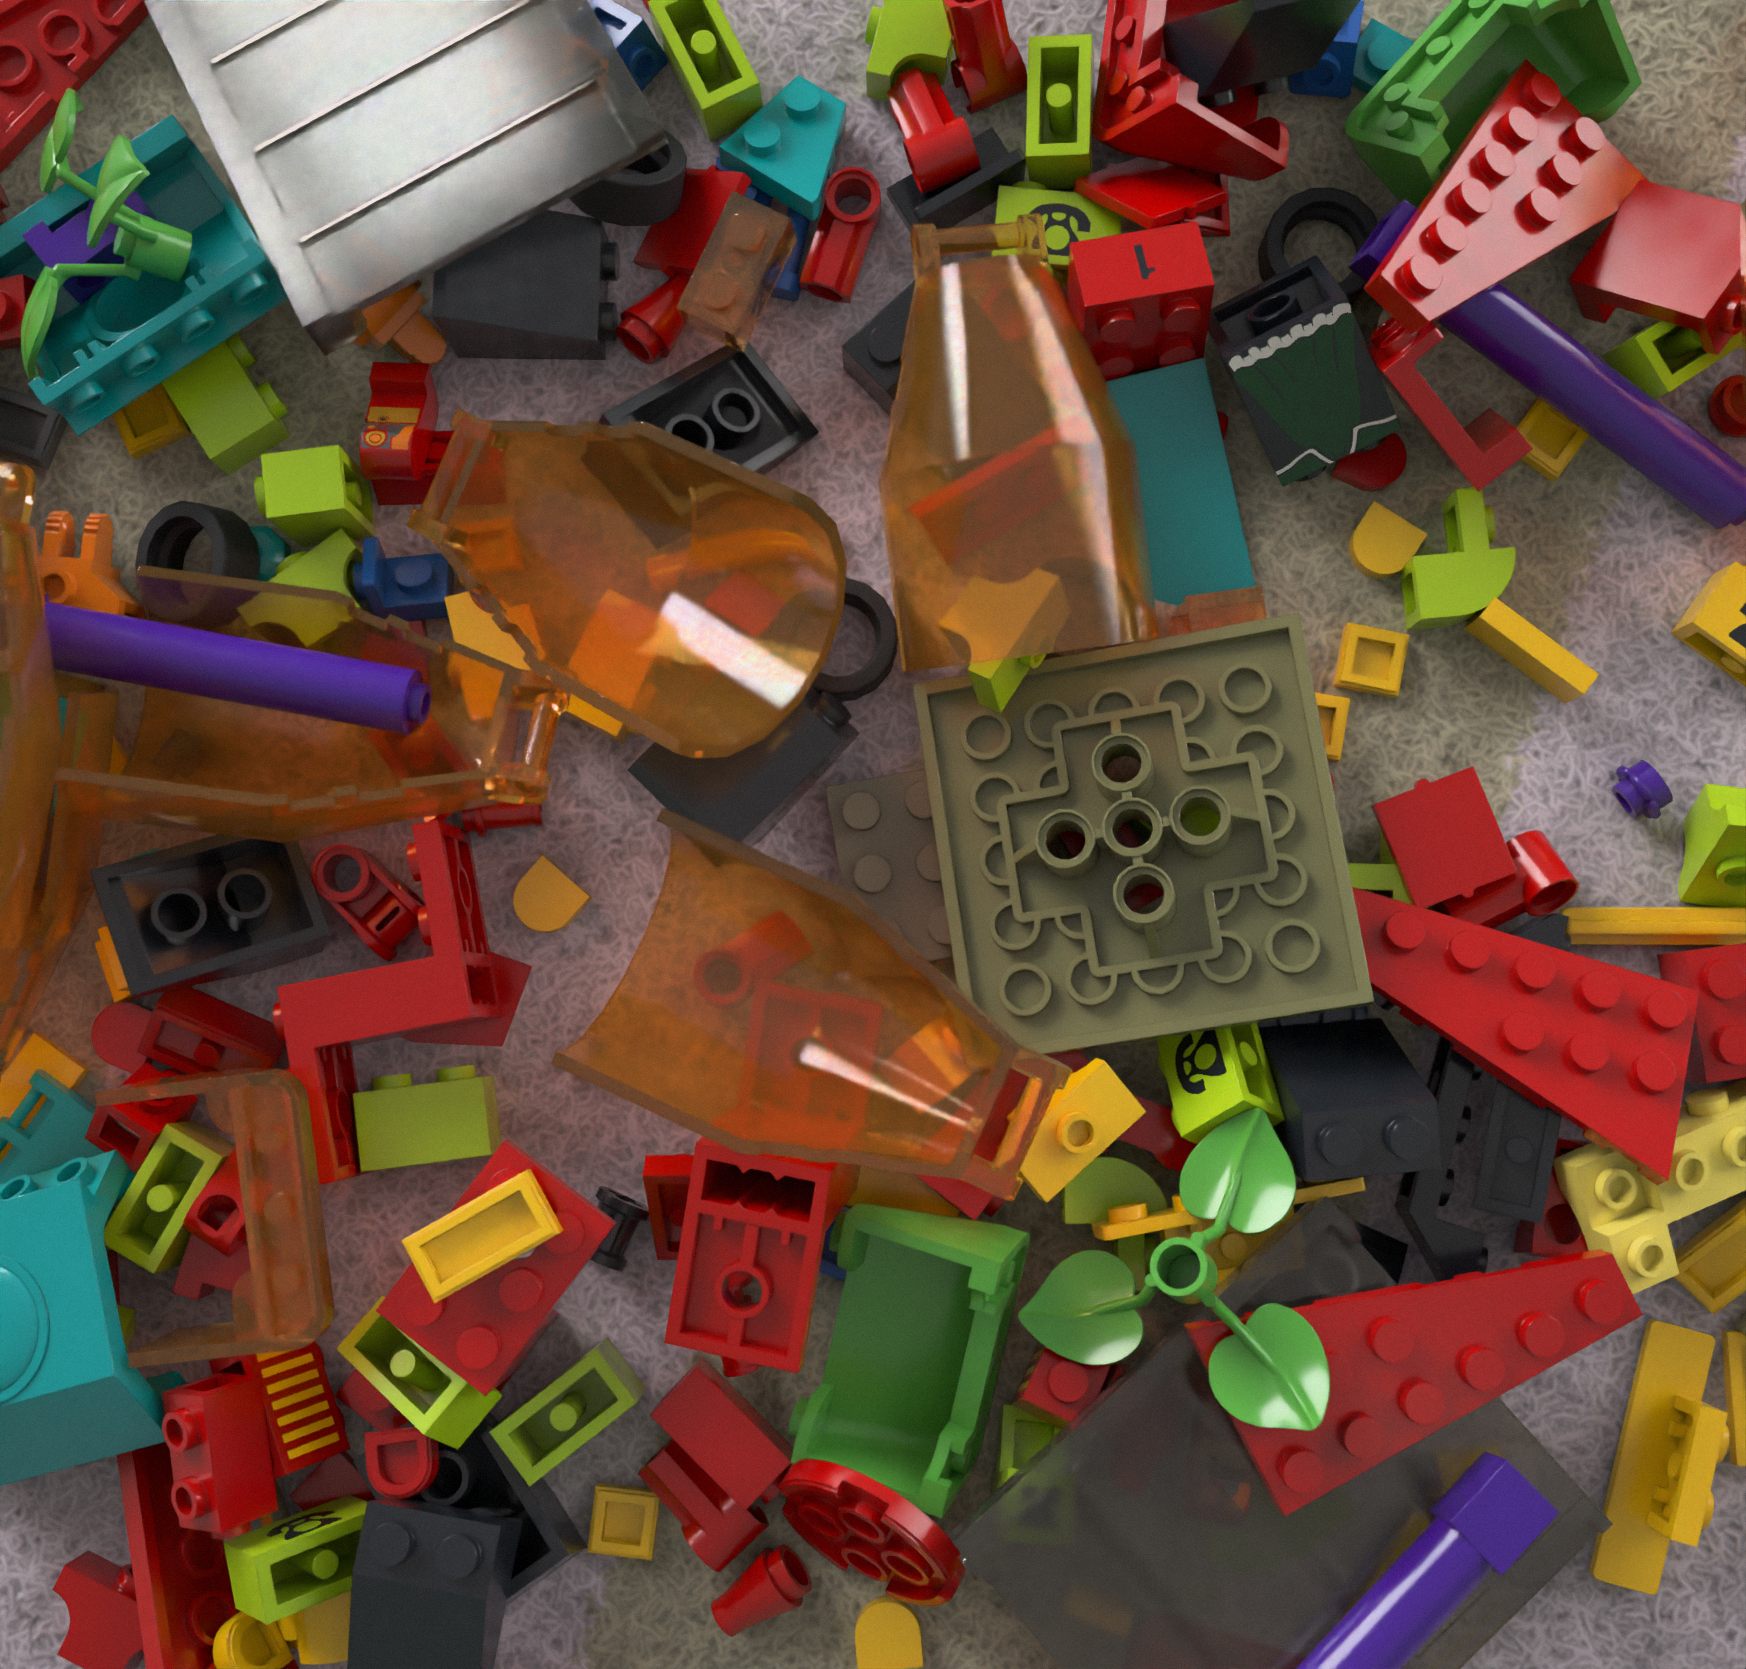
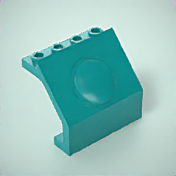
(148, 328)
(61, 1334)

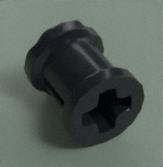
(627, 1214)

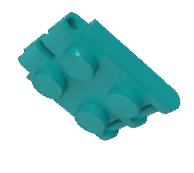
(52, 1135)

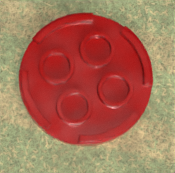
(872, 1530)

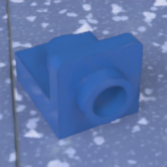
(632, 41)
(1336, 67)
(403, 586)

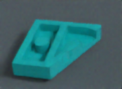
(790, 145)

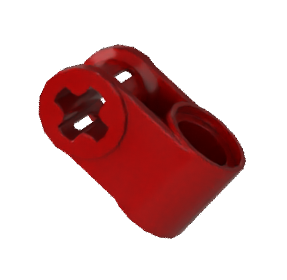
(380, 906)

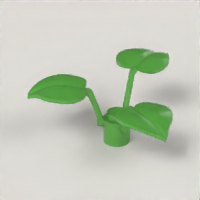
(139, 238)
(1274, 1364)

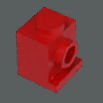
(143, 1117)

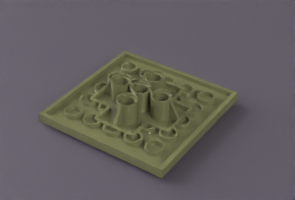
(1250, 915)

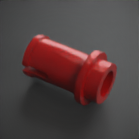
(501, 816)

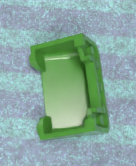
(1454, 69)
(913, 1349)

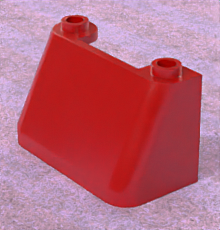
(1155, 111)

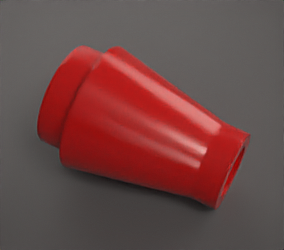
(654, 322)
(763, 1590)

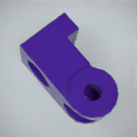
(70, 246)

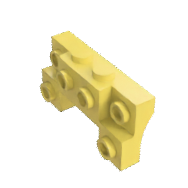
(1630, 1213)

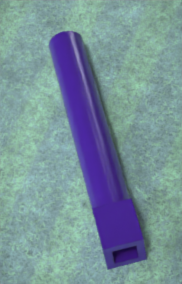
(1584, 390)
(237, 669)
(1476, 1530)

